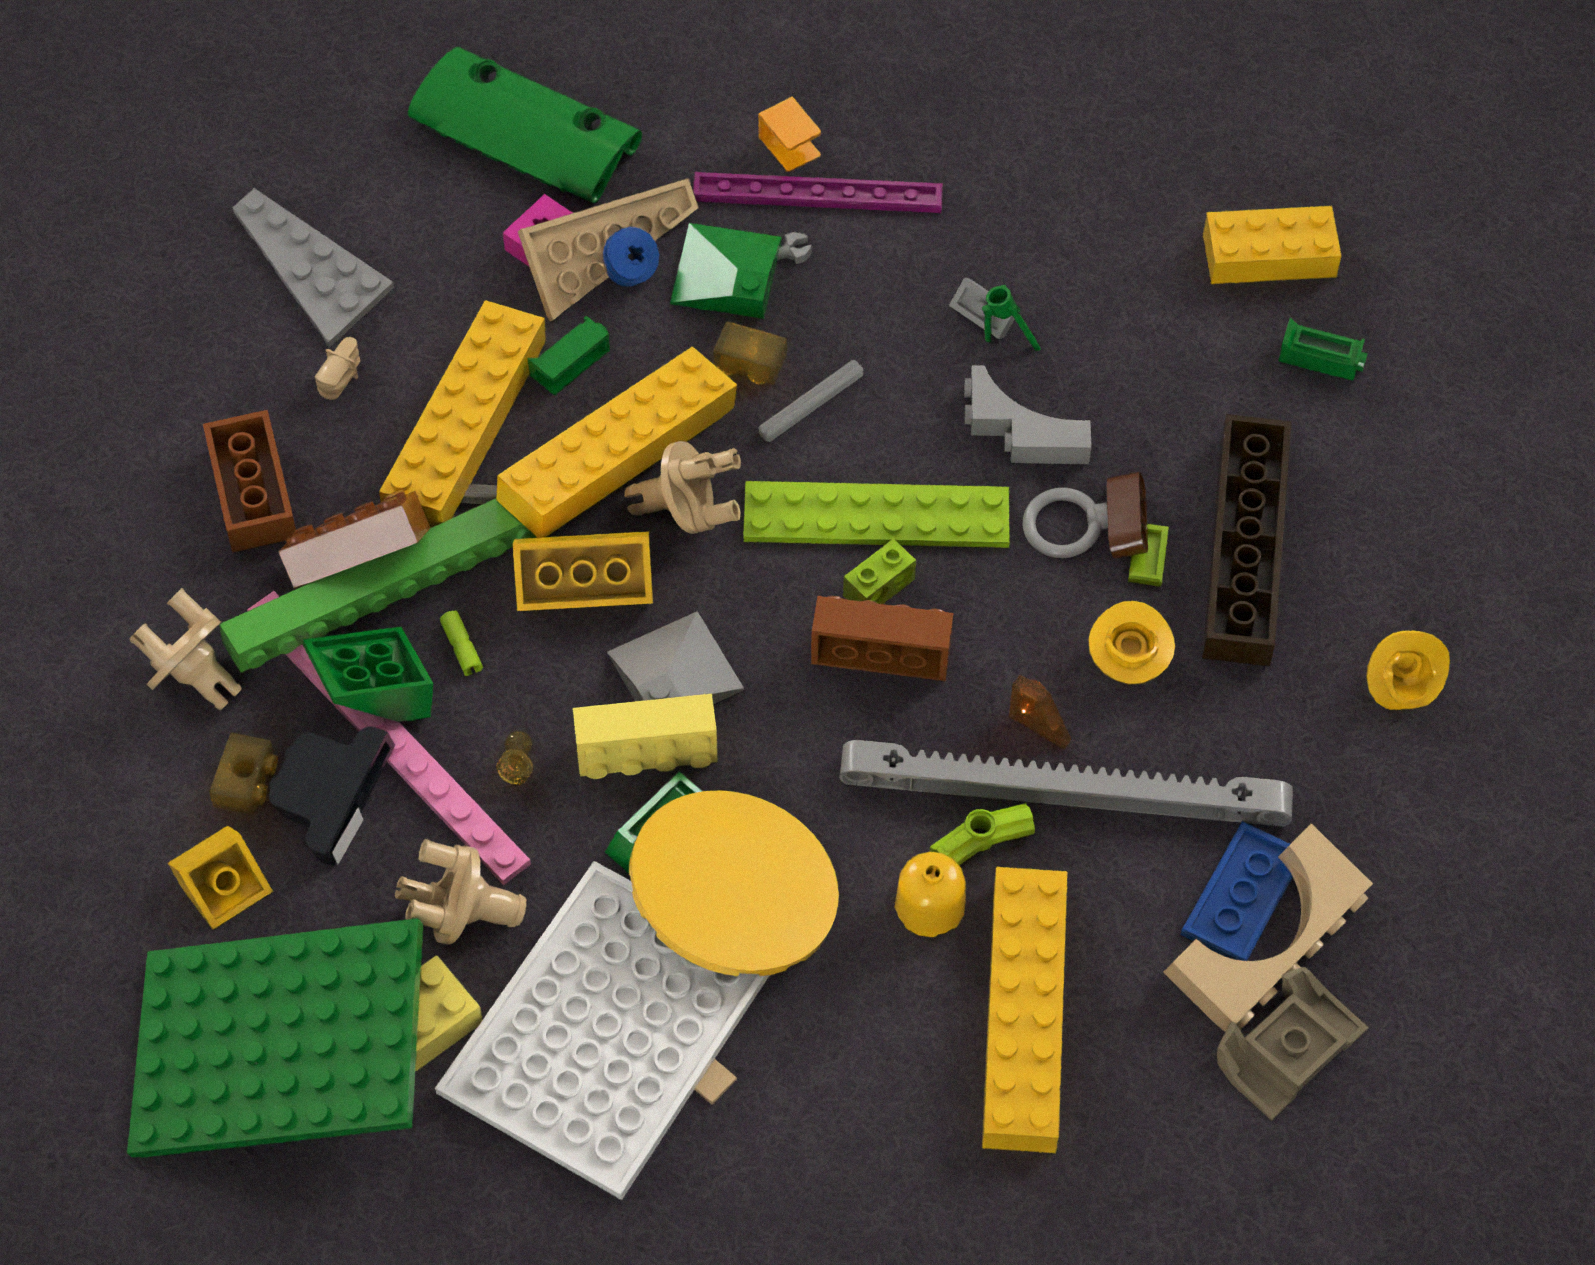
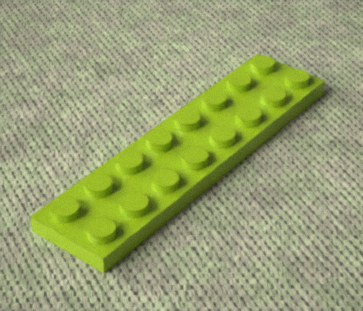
(876, 514)

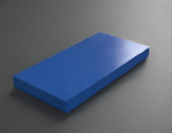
(1240, 894)

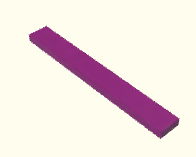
(817, 192)

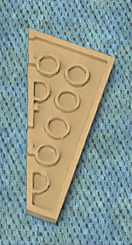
(569, 249)

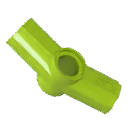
(1000, 827)

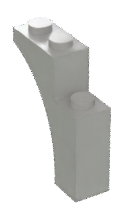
(1026, 434)

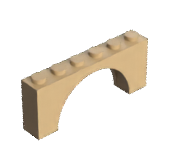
(1231, 987)

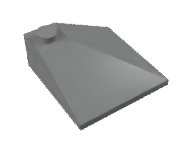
(676, 663)

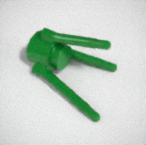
(1003, 306)

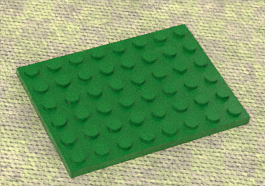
(277, 1039)

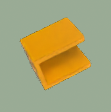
(789, 133)

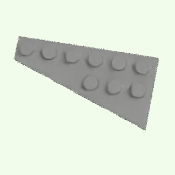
(319, 273)

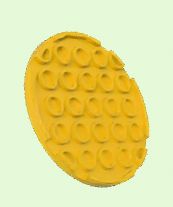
(733, 883)

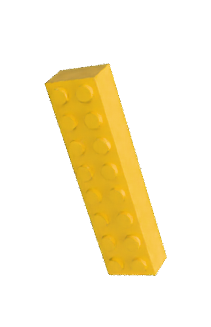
(467, 410)
(615, 443)
(1025, 1010)

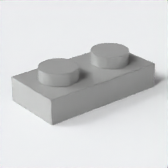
(969, 302)

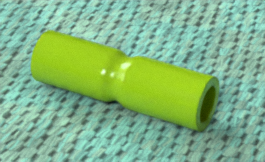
(460, 641)

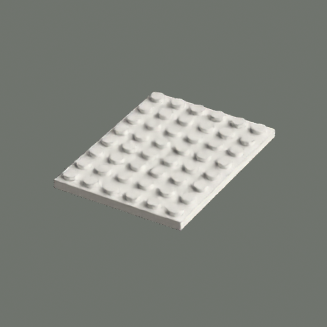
(597, 1038)

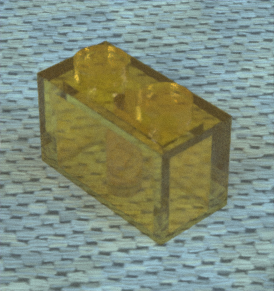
(750, 353)

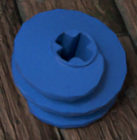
(616, 259)

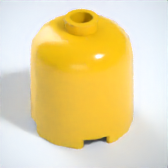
(931, 894)

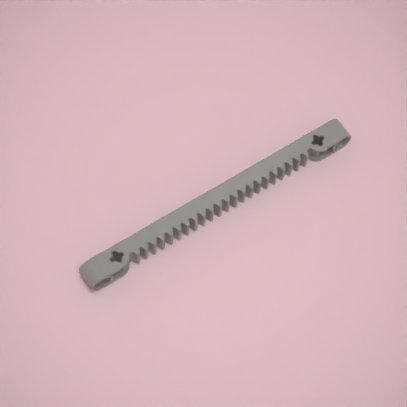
(1262, 799)

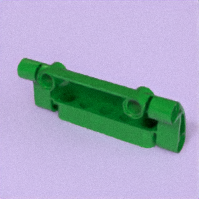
(522, 124)

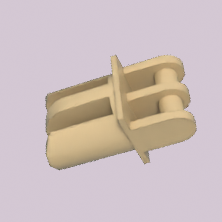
(338, 369)

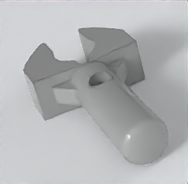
(789, 251)

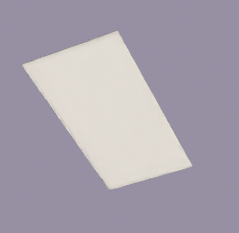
(347, 836)

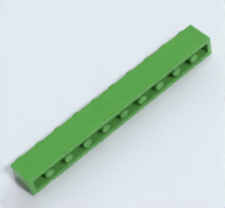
(370, 586)

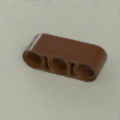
(1127, 515)

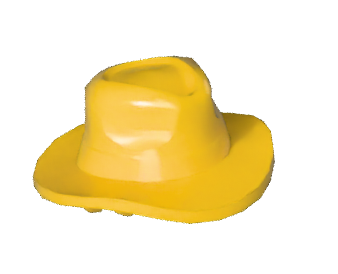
(1131, 643)
(1407, 670)

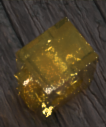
(242, 756)

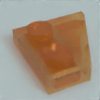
(1036, 710)

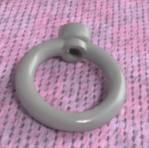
(1096, 518)

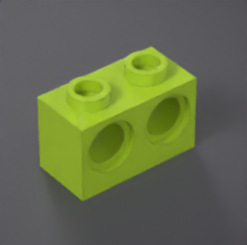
(880, 575)

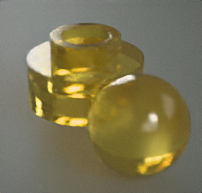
(514, 763)

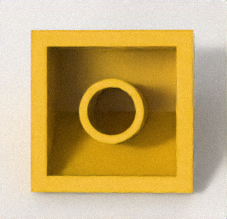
(220, 876)

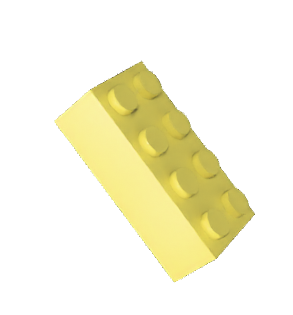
(645, 735)
(444, 1011)

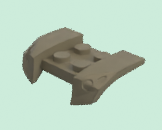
(1288, 1044)

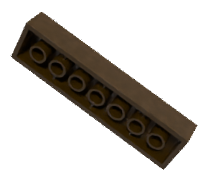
(1247, 541)

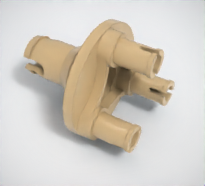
(687, 489)
(191, 657)
(459, 896)

